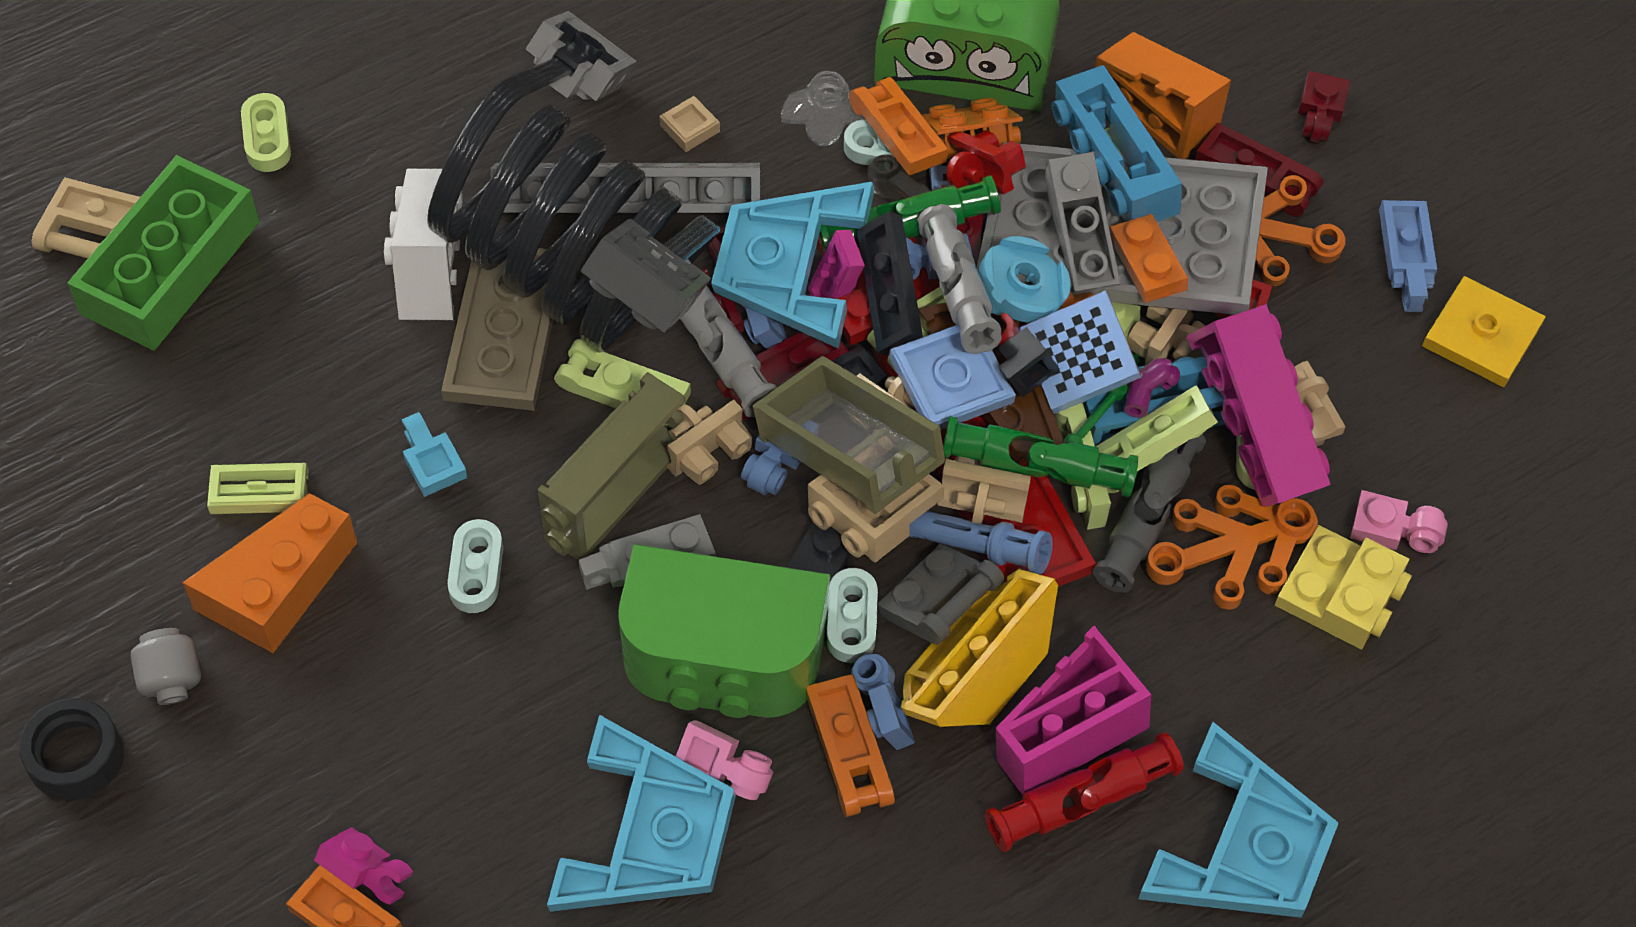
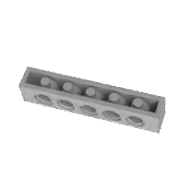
(699, 185)

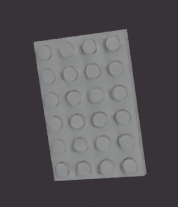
(1211, 236)

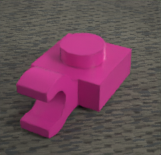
(360, 861)

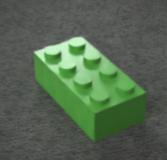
(164, 252)

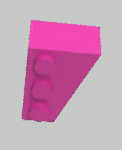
(1073, 716)

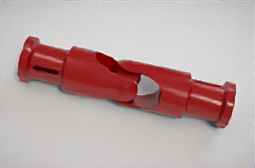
(1090, 788)

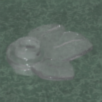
(822, 108)

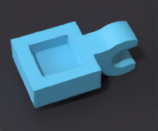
(431, 459)

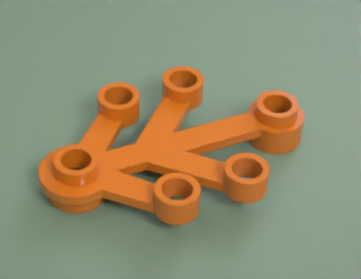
(1292, 233)
(1235, 539)

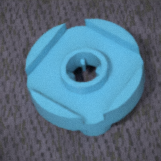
(1009, 294)

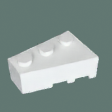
(418, 255)

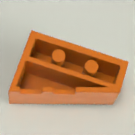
(1167, 91)
(275, 572)

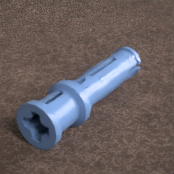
(999, 542)

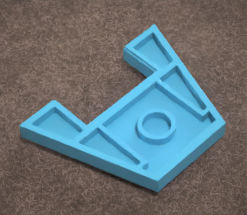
(772, 250)
(667, 833)
(1267, 847)

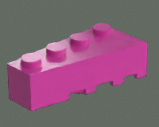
(1262, 404)

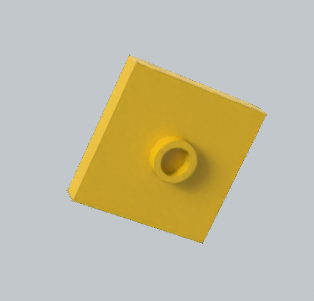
(1483, 331)

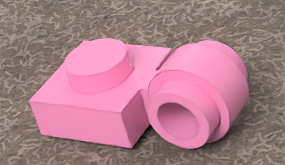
(1386, 521)
(713, 754)

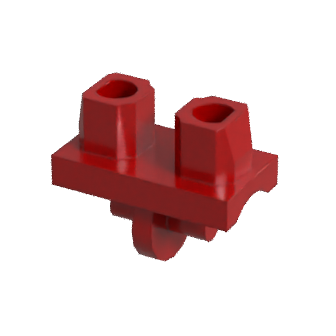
(982, 157)

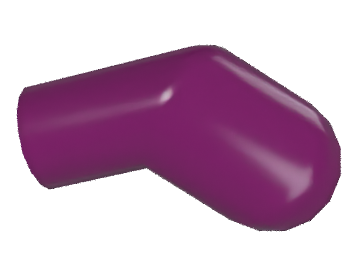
(1156, 373)

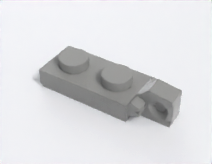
(613, 559)

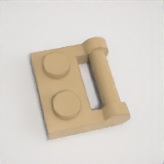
(81, 208)

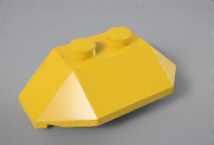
(985, 654)

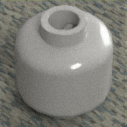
(165, 665)

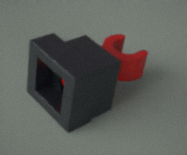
(1027, 359)

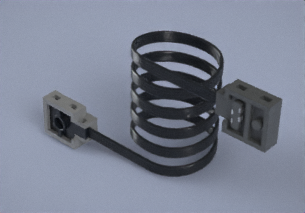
(628, 262)

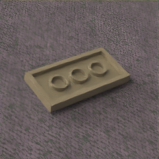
(497, 343)

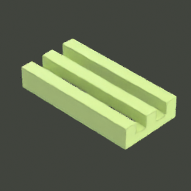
(256, 495)

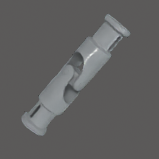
(959, 279)
(736, 363)

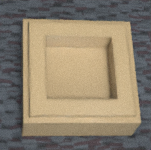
(689, 123)

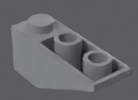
(1081, 221)

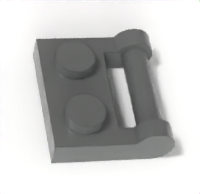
(939, 593)

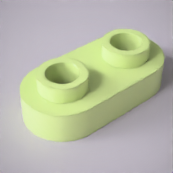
(264, 135)

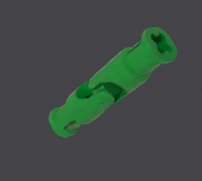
(965, 201)
(1067, 462)

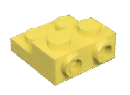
(1345, 586)

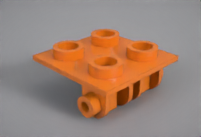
(982, 115)

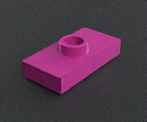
(838, 267)

